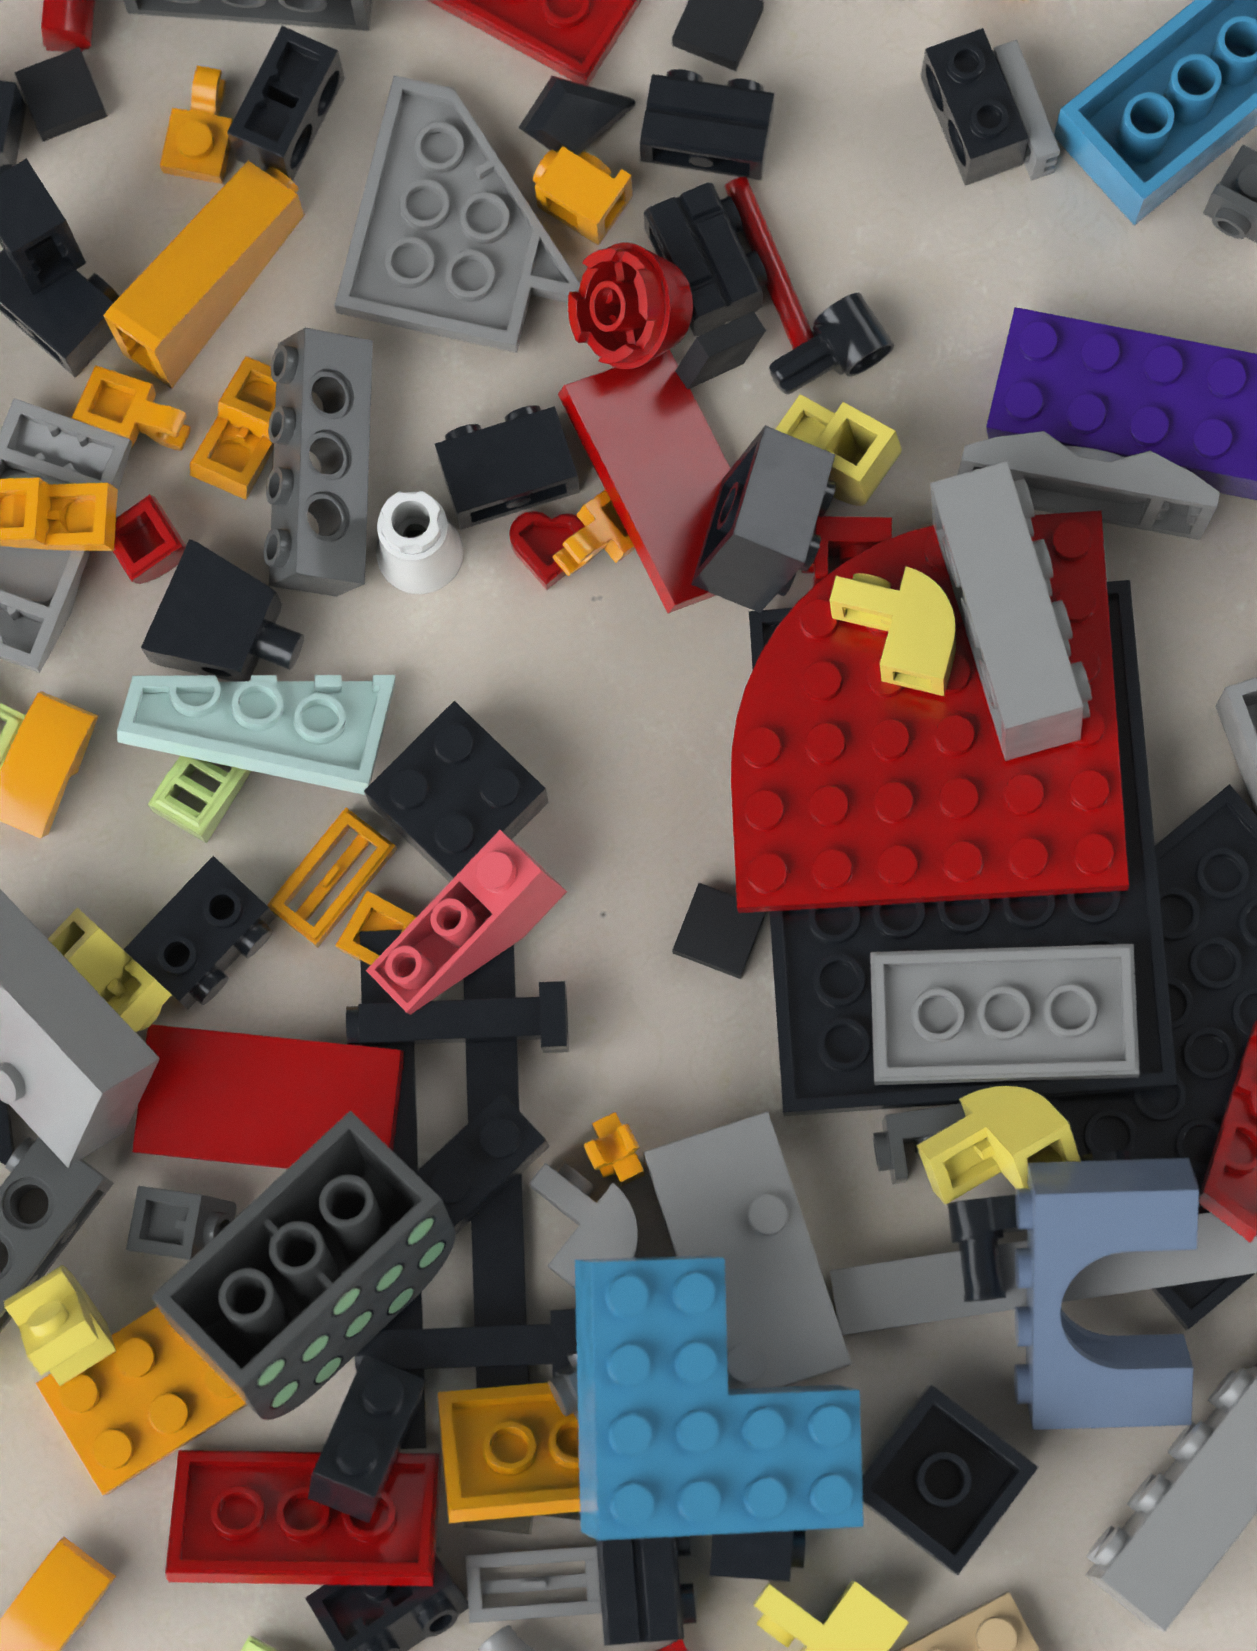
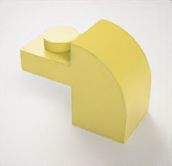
(861, 445)
(918, 625)
(110, 971)
(999, 1134)
(60, 1325)
(853, 1623)

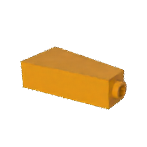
(204, 272)

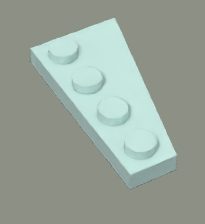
(288, 729)

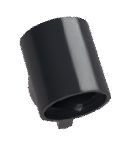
(844, 340)

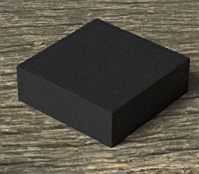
(718, 29)
(61, 94)
(720, 350)
(716, 932)

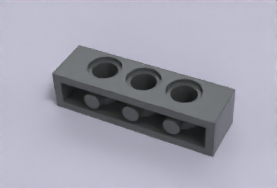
(339, 436)
(71, 1197)

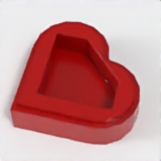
(538, 538)

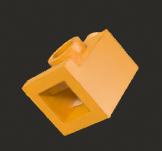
(581, 192)

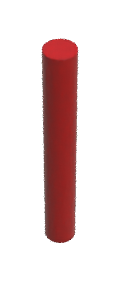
(762, 242)

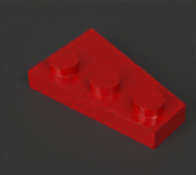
(1231, 1176)

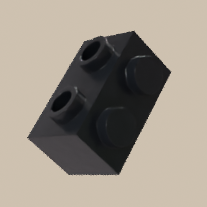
(202, 934)

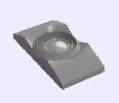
(1130, 490)
(40, 583)

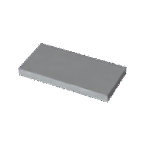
(1004, 1014)

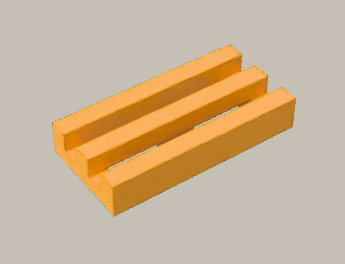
(366, 835)

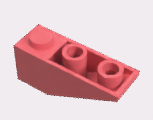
(467, 923)

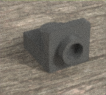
(1235, 198)
(909, 1128)
(176, 1222)

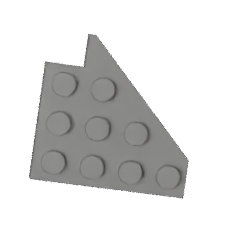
(445, 229)

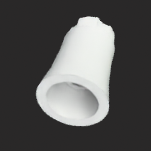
(420, 562)

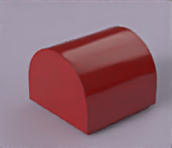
(67, 24)
(146, 541)

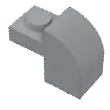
(603, 1227)

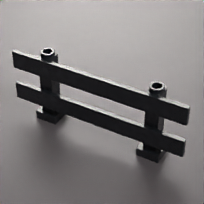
(490, 1025)

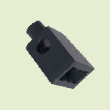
(218, 621)

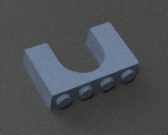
(1071, 1220)

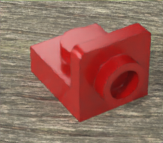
(845, 539)

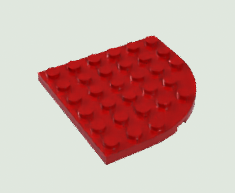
(903, 792)

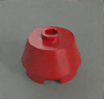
(630, 305)

